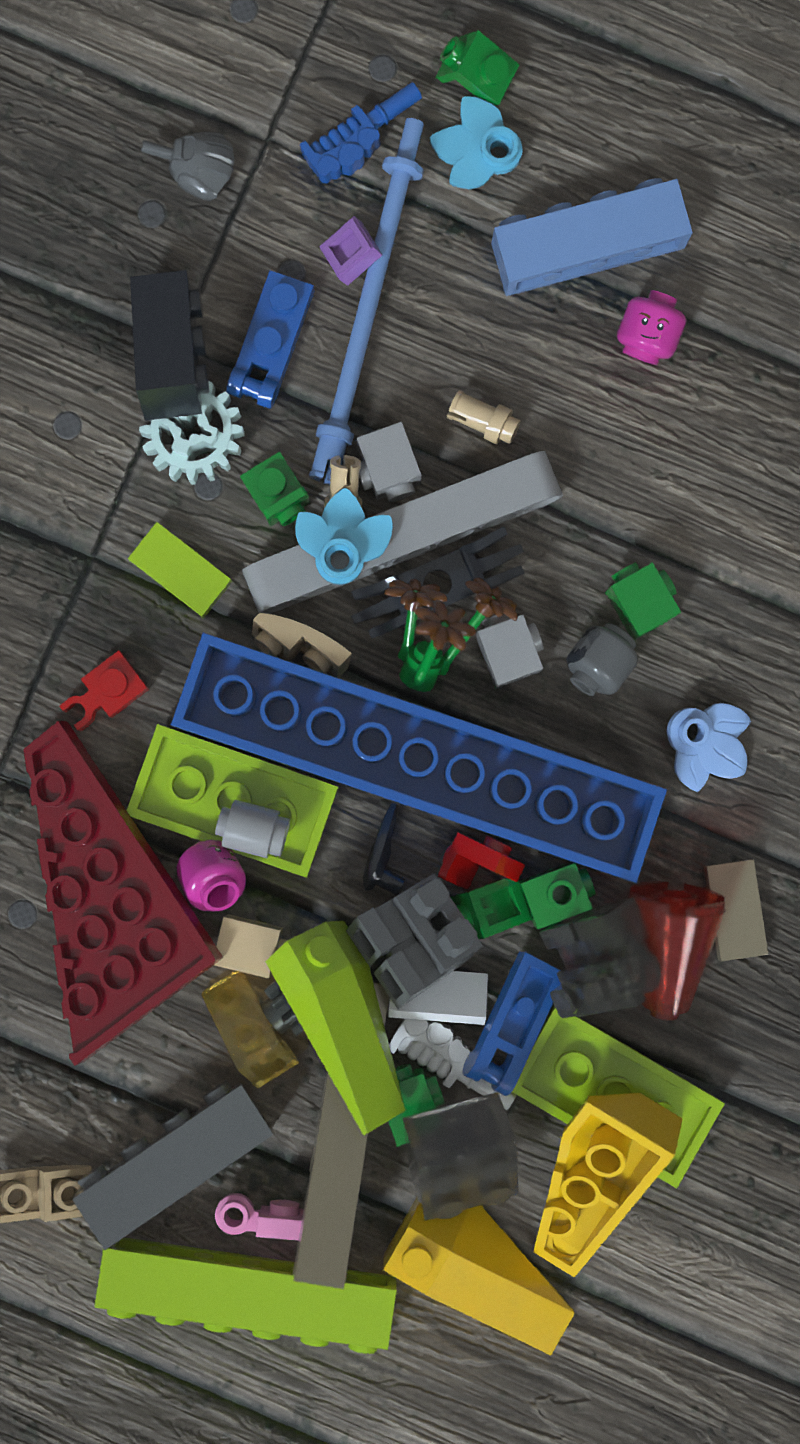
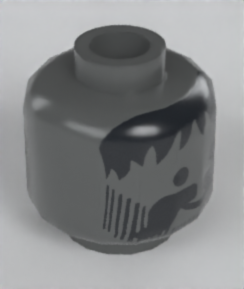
(602, 660)

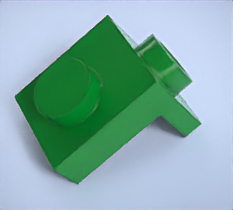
(477, 66)

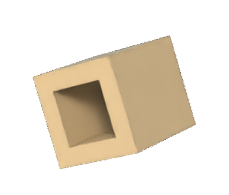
(248, 944)

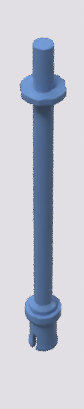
(335, 432)

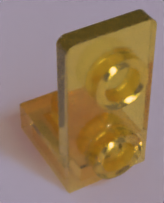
(246, 1031)

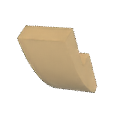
(287, 638)
(40, 1192)

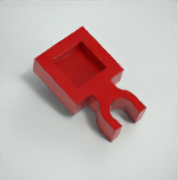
(110, 686)

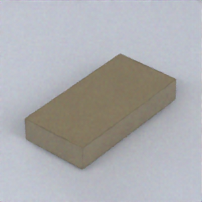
(743, 925)

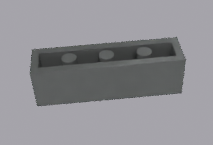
(171, 1164)

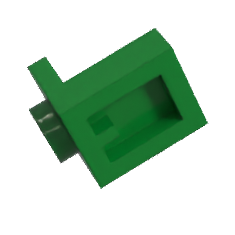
(276, 490)
(493, 907)

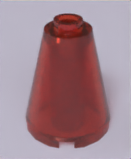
(681, 937)

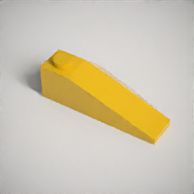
(601, 1171)
(479, 1273)

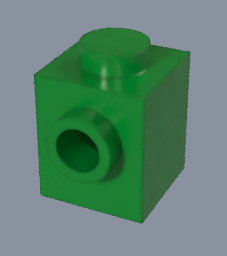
(643, 598)
(557, 894)
(418, 1097)

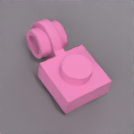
(275, 1221)

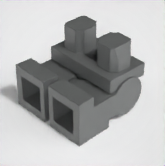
(419, 936)

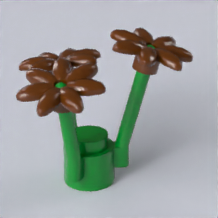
(426, 660)

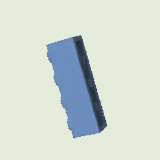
(591, 235)

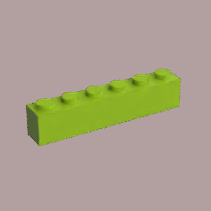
(243, 1293)

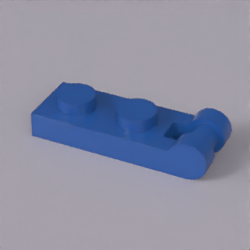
(271, 338)
(513, 1023)

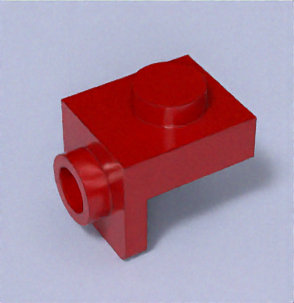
(466, 856)

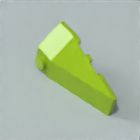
(341, 1015)

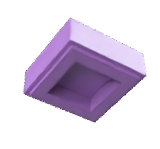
(350, 250)

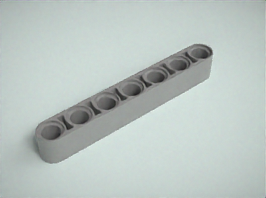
(417, 529)

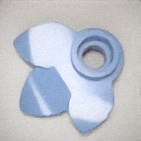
(715, 746)

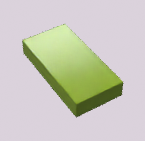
(180, 570)

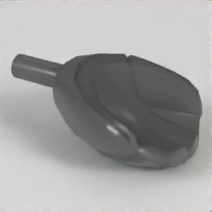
(197, 162)

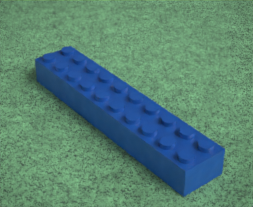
(419, 757)

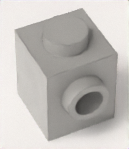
(388, 463)
(510, 649)

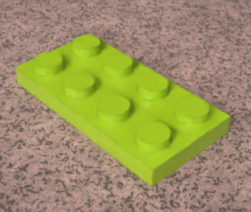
(192, 779)
(583, 1061)

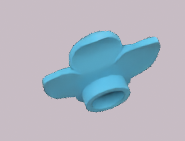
(470, 145)
(344, 531)

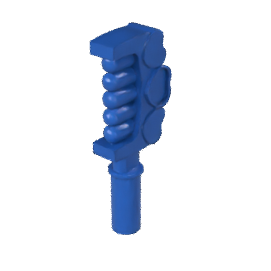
(357, 138)

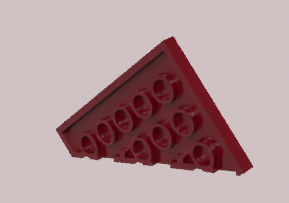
(116, 912)

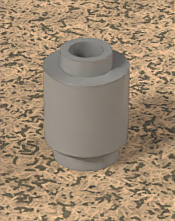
(252, 829)

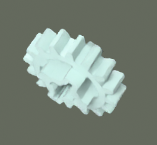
(184, 450)

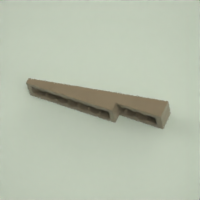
(332, 1188)

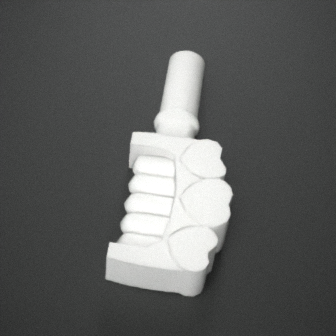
(436, 1047)

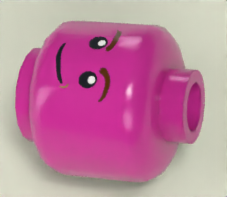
(651, 327)
(210, 876)

